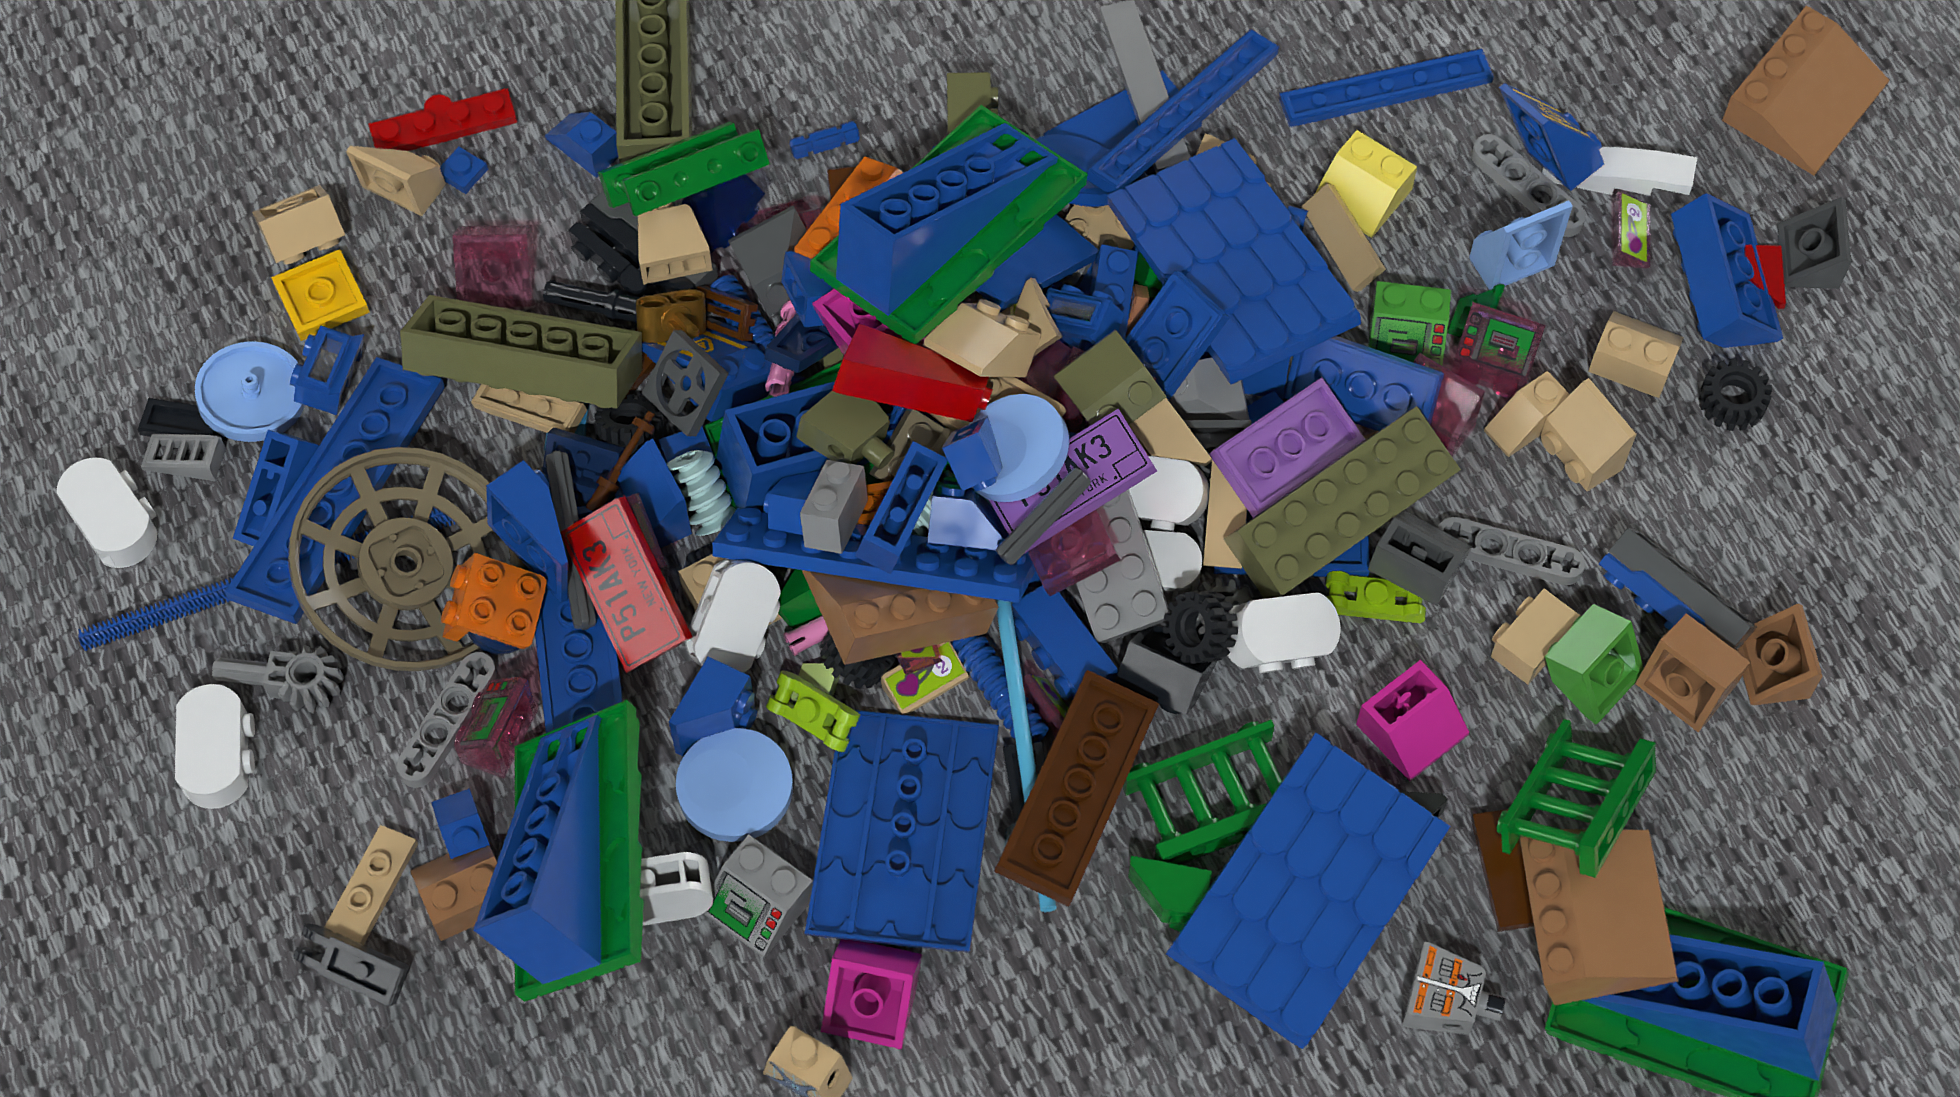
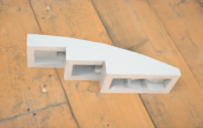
(1639, 172)

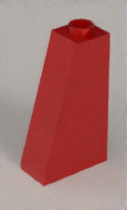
(909, 377)

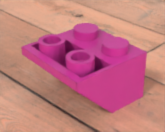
(1413, 720)

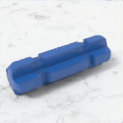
(824, 140)

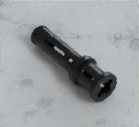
(615, 305)

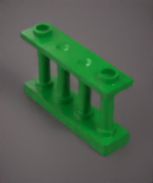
(683, 168)
(1605, 819)
(1211, 832)

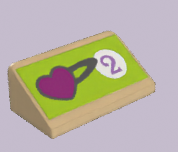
(922, 686)

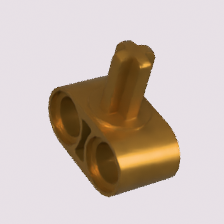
(671, 311)

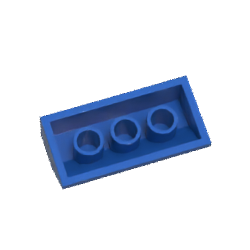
(1718, 273)

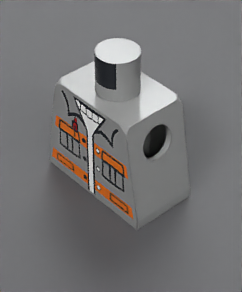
(1448, 993)

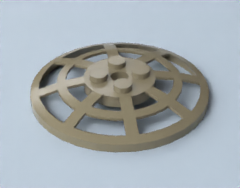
(383, 545)

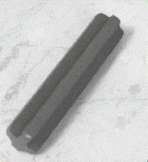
(1043, 516)

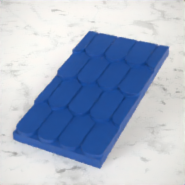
(1242, 251)
(904, 833)
(1308, 891)

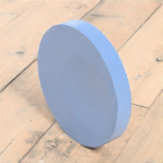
(247, 391)
(1030, 445)
(734, 785)

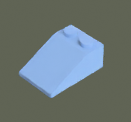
(1520, 247)

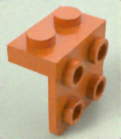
(494, 602)

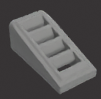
(201, 469)

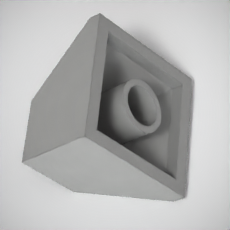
(1209, 395)

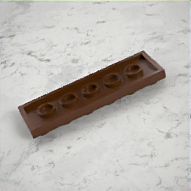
(1077, 788)

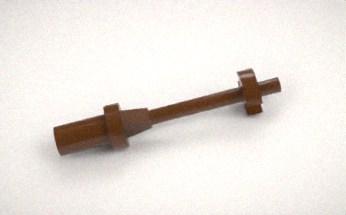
(607, 485)

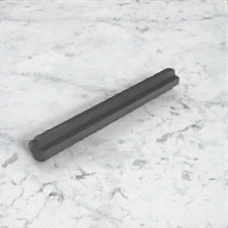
(566, 512)

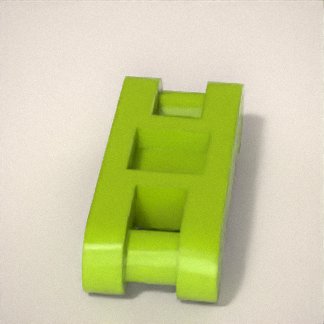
(1373, 598)
(813, 710)

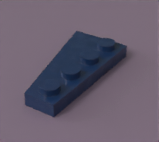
(799, 346)

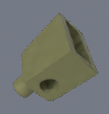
(847, 430)

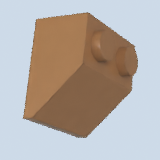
(1692, 672)
(455, 889)

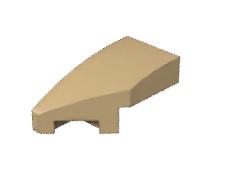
(1033, 308)

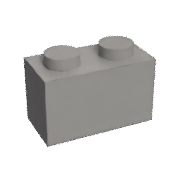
(834, 506)

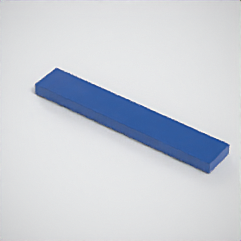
(1385, 87)

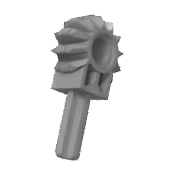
(284, 676)

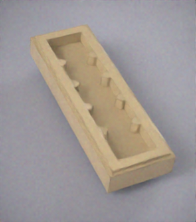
(371, 884)

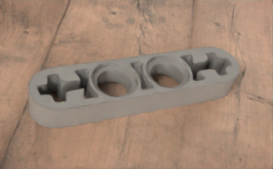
(1532, 181)
(1511, 545)
(441, 717)

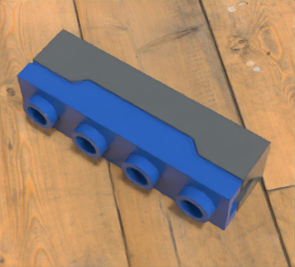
(1671, 589)

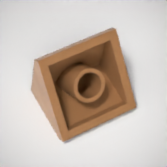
(1781, 659)

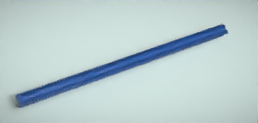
(190, 603)

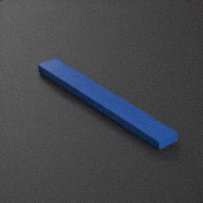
(1182, 113)

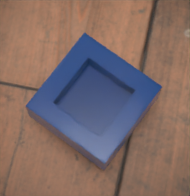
(463, 170)

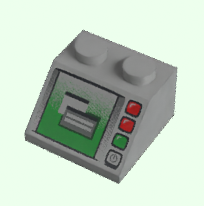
(758, 896)

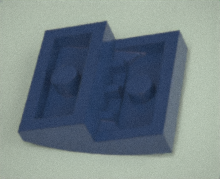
(587, 461)

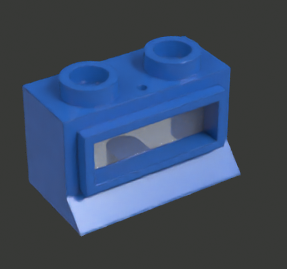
(1083, 315)
(326, 369)

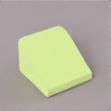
(818, 676)

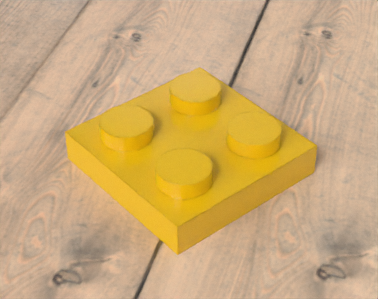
(320, 294)

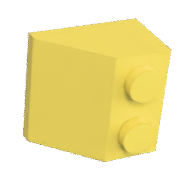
(1369, 180)

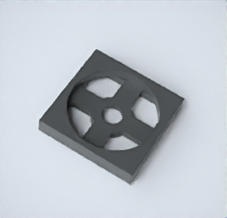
(667, 366)

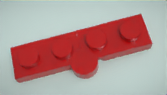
(444, 121)

